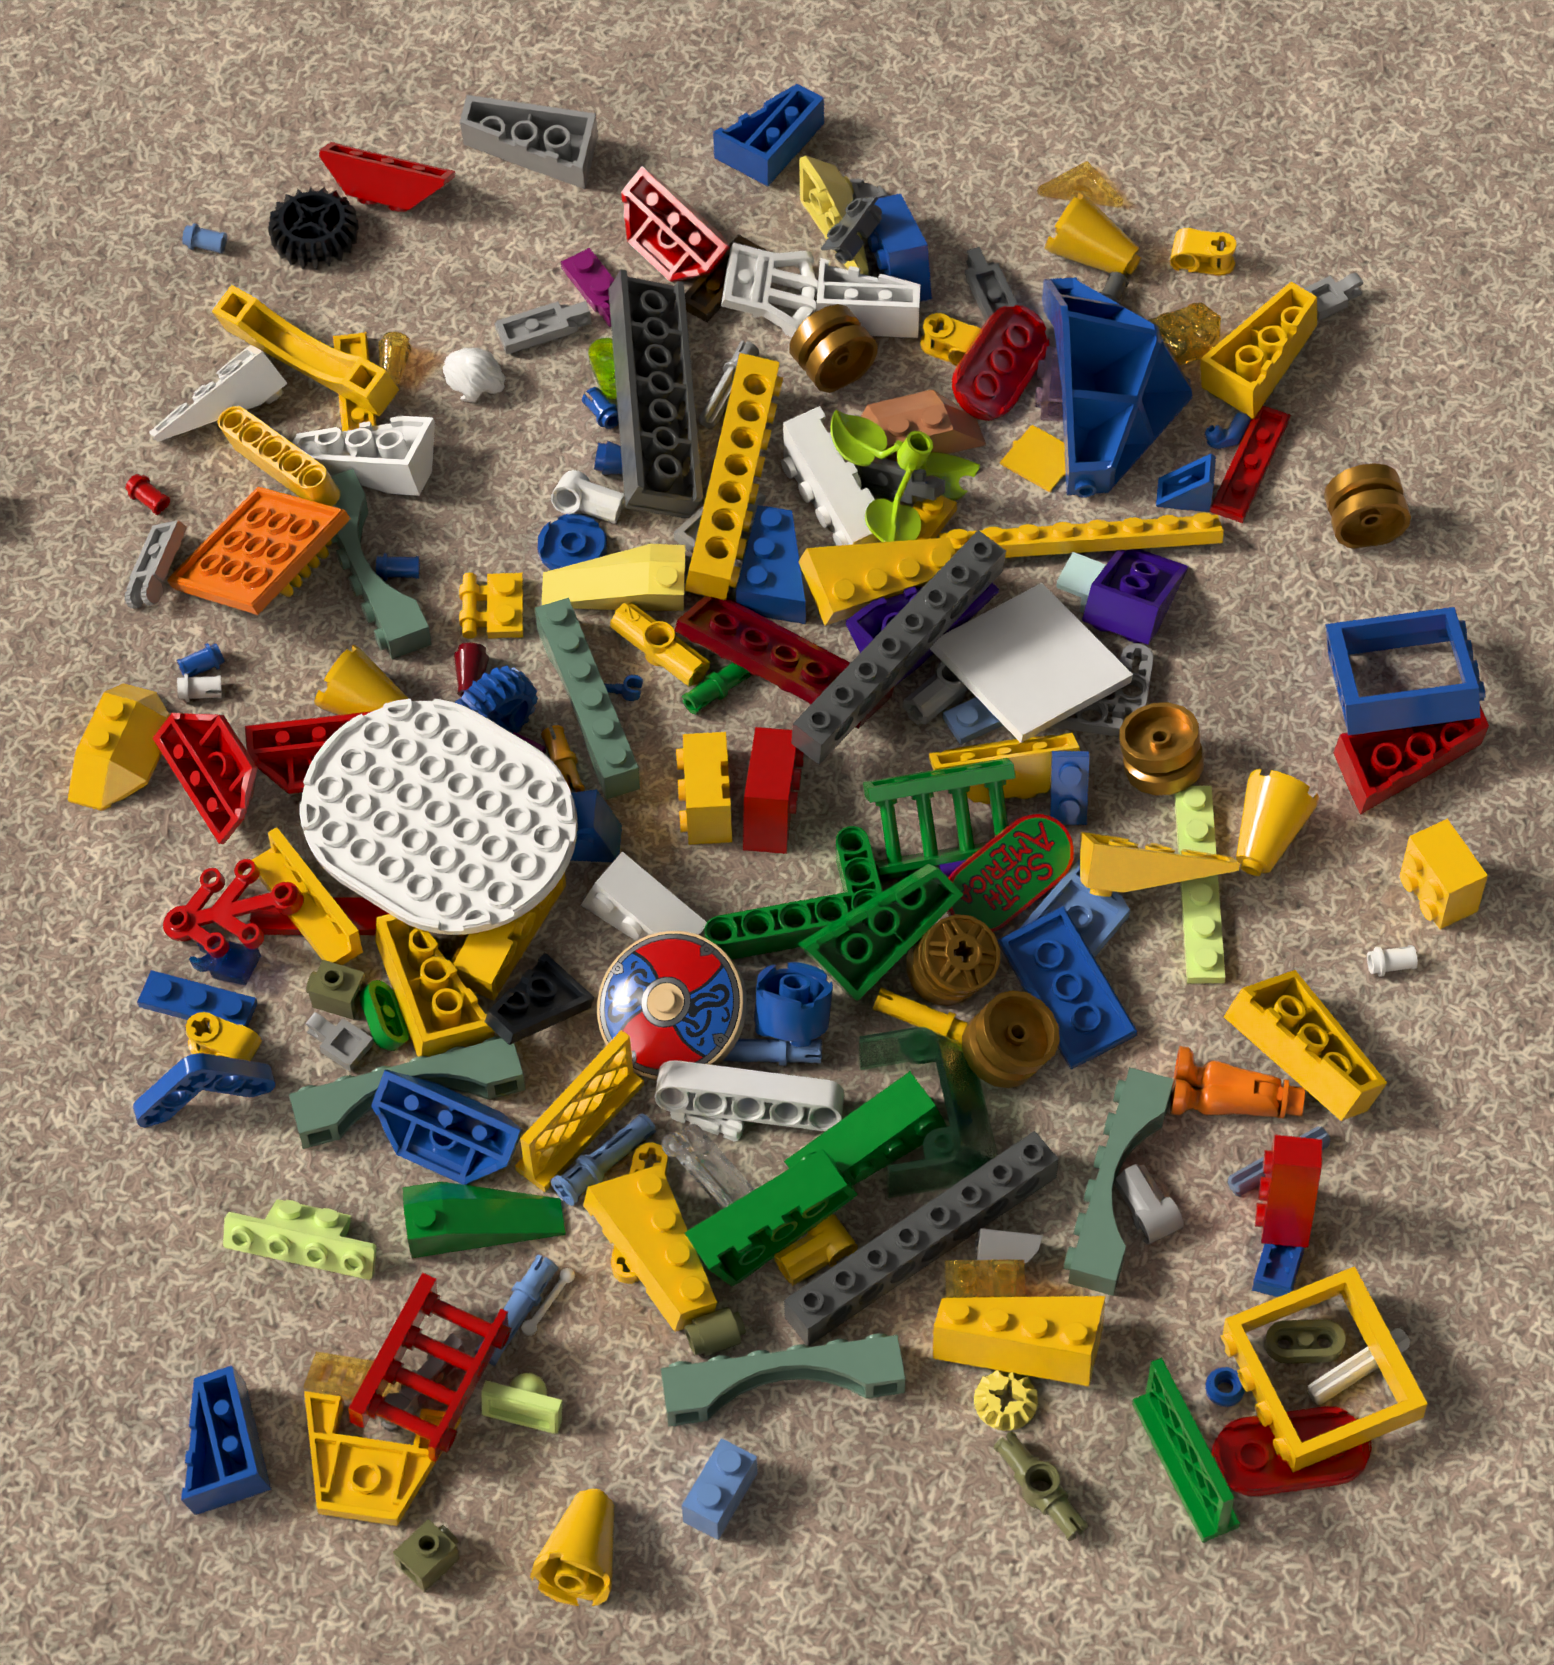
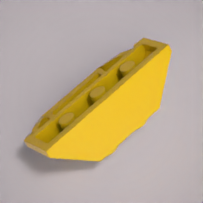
(117, 747)
(1030, 760)

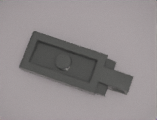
(987, 283)
(885, 477)

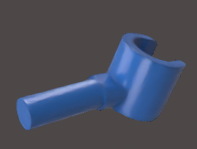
(623, 689)

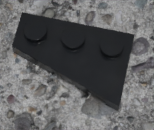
(538, 1002)

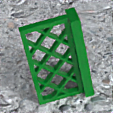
(1185, 1455)

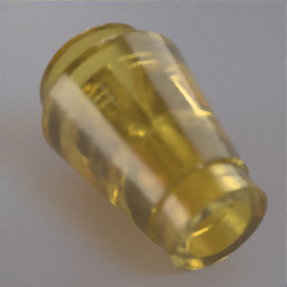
(394, 354)

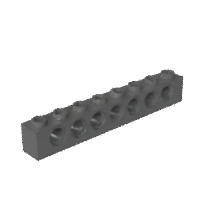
(898, 647)
(920, 1238)

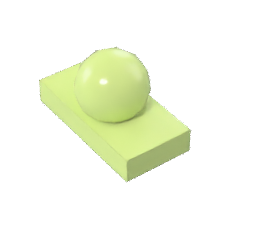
(522, 1403)

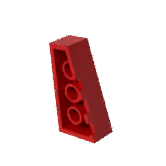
(1392, 760)

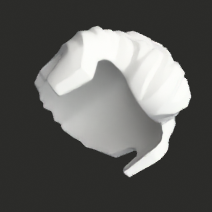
(473, 372)

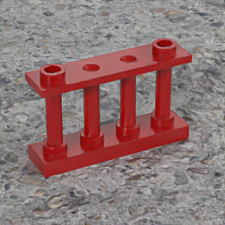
(407, 1335)

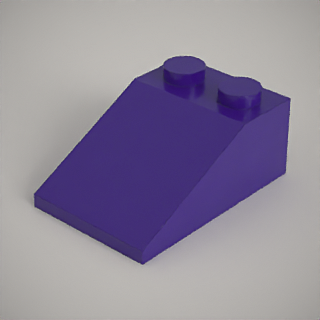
(1133, 594)

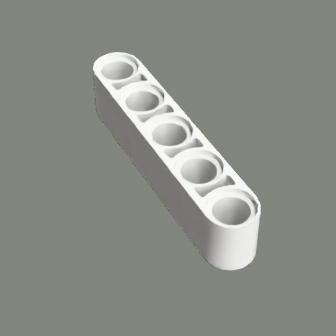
(749, 1095)

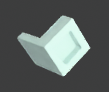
(1078, 576)

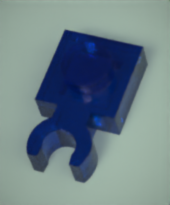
(233, 967)

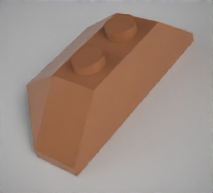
(930, 413)

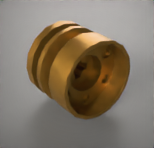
(943, 976)

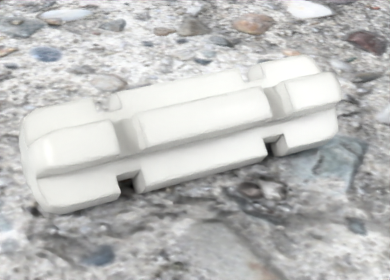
(730, 1128)

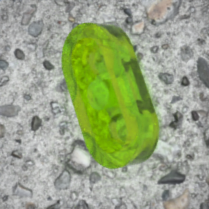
(603, 370)

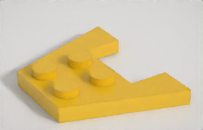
(363, 1475)

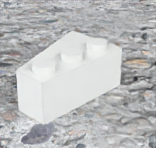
(881, 304)
(638, 902)

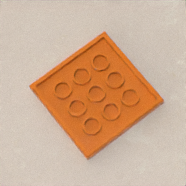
(258, 550)

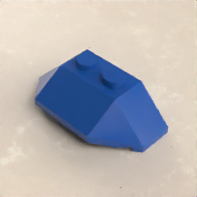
(443, 1128)

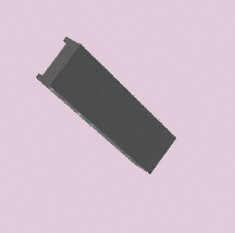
(653, 397)

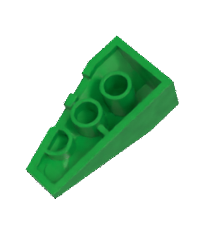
(467, 1217)

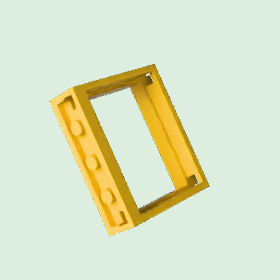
(1269, 1409)

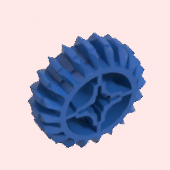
(502, 697)

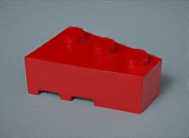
(770, 790)

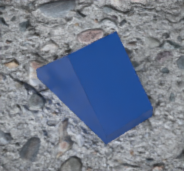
(1188, 486)

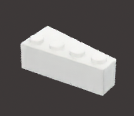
(826, 479)

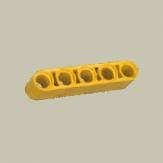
(278, 456)

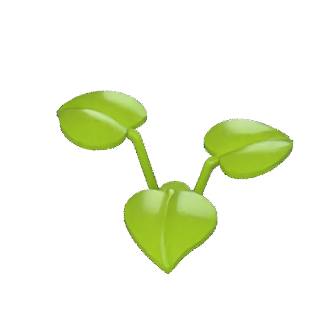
(863, 440)

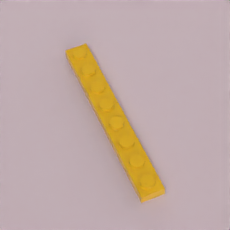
(1099, 535)

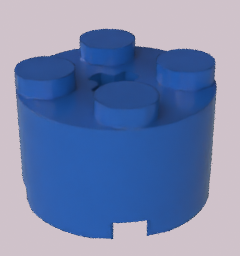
(793, 1003)

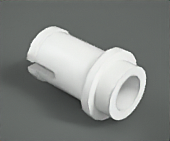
(199, 687)
(1392, 959)

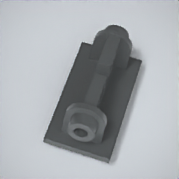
(860, 217)

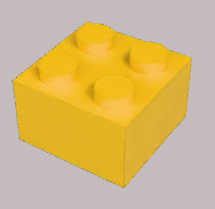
(1443, 874)

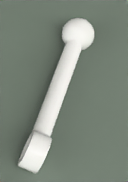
(529, 1327)

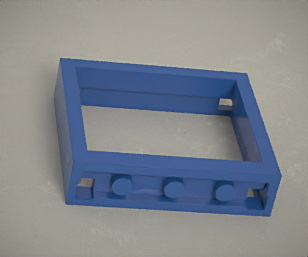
(1406, 707)

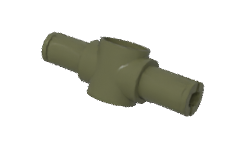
(1049, 1502)

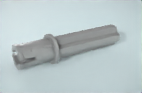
(719, 399)

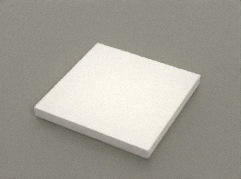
(1031, 662)

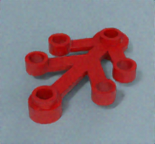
(228, 908)

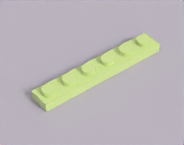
(1200, 896)

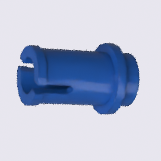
(600, 406)
(397, 567)
(201, 660)

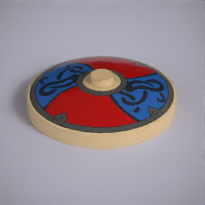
(674, 1000)

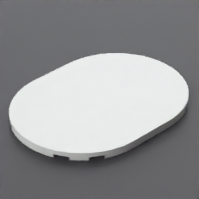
(439, 816)

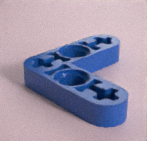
(196, 1074)

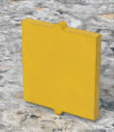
(1037, 458)

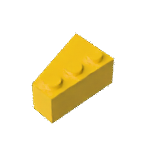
(705, 788)

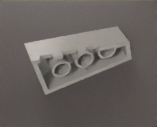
(532, 136)

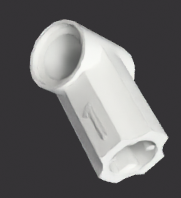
(587, 497)

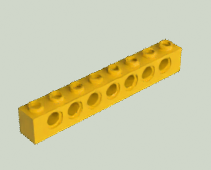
(732, 477)

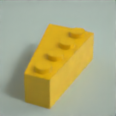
(649, 1231)
(1022, 1335)

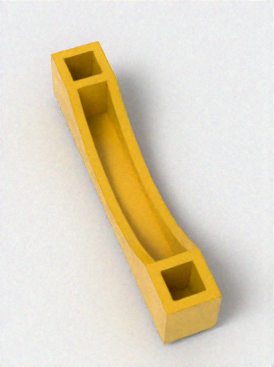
(341, 372)

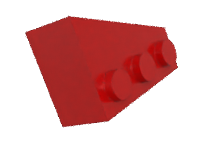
(1289, 1190)

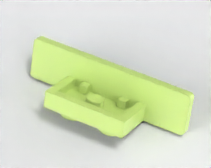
(302, 1237)

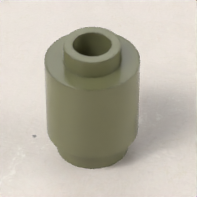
(715, 1332)

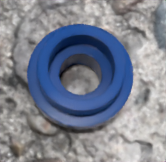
(1224, 1375)

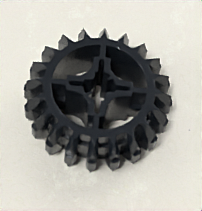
(311, 235)

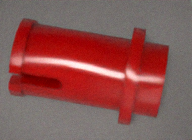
(141, 489)

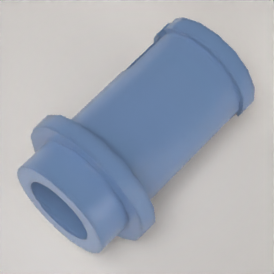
(204, 239)

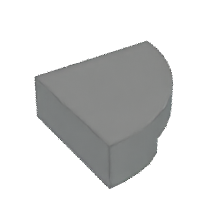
(865, 190)

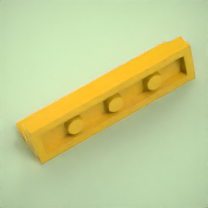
(320, 916)

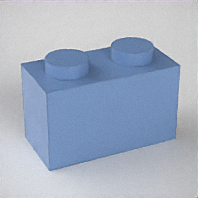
(719, 1489)

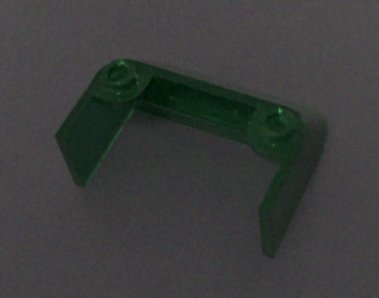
(948, 1151)

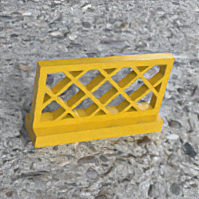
(579, 1113)

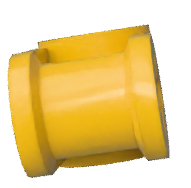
(1200, 251)
(951, 341)
(221, 1038)

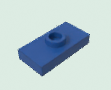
(1277, 1269)

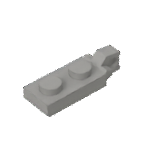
(541, 325)

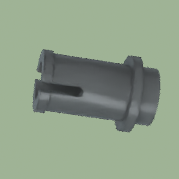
(1115, 286)

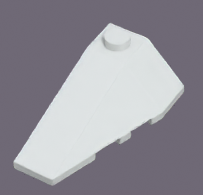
(243, 382)
(384, 457)

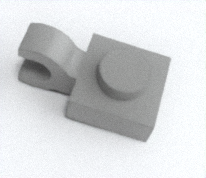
(1334, 295)
(340, 1043)

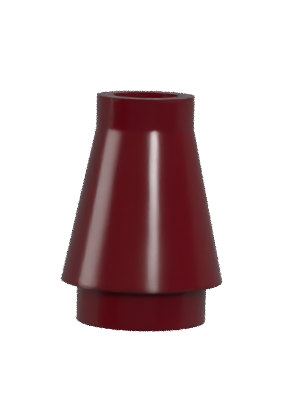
(469, 664)

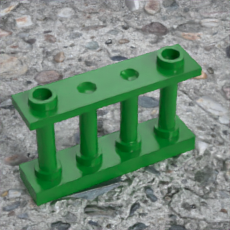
(921, 788)

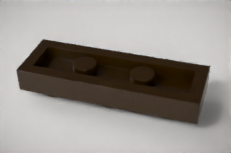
(706, 294)

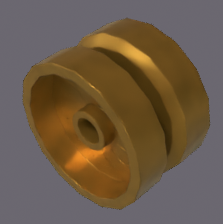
(833, 348)
(1367, 506)
(1161, 748)
(1010, 1039)

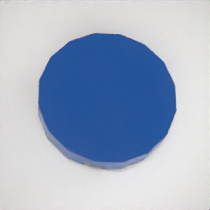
(584, 542)

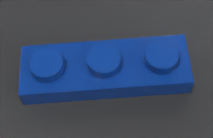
(185, 998)

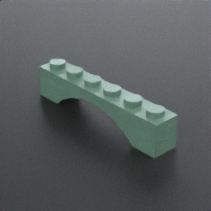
(396, 616)
(593, 708)
(481, 1069)
(1100, 1248)
(863, 1366)

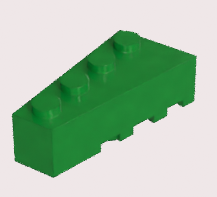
(878, 1130)

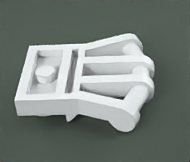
(749, 282)

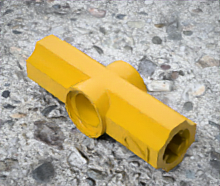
(673, 655)

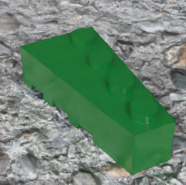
(879, 932)
(771, 1217)

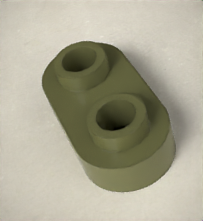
(1303, 1338)

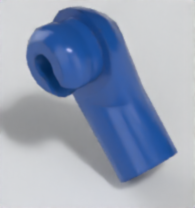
(1231, 436)

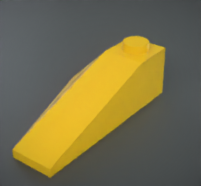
(1121, 866)

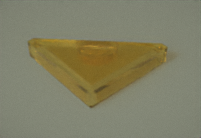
(1083, 179)

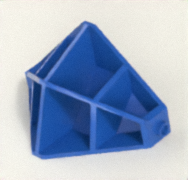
(1115, 384)

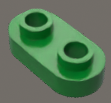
(383, 1015)

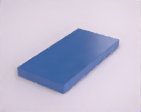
(1063, 973)

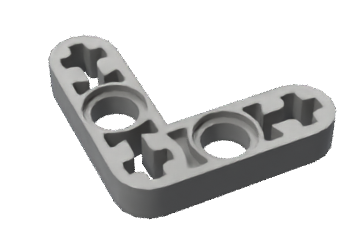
(1122, 704)

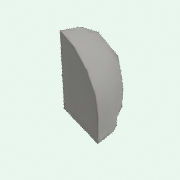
(1006, 1245)

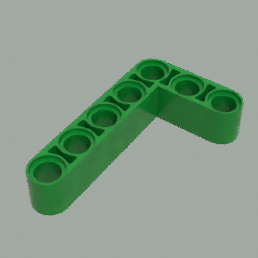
(807, 912)

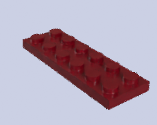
(764, 648)

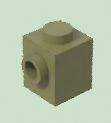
(336, 989)
(427, 1554)

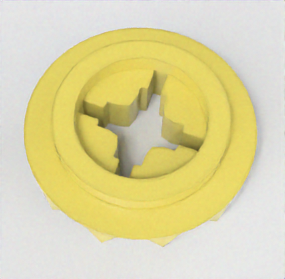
(1017, 1413)

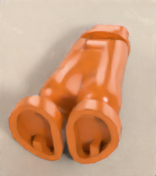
(1231, 1090)

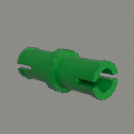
(715, 686)

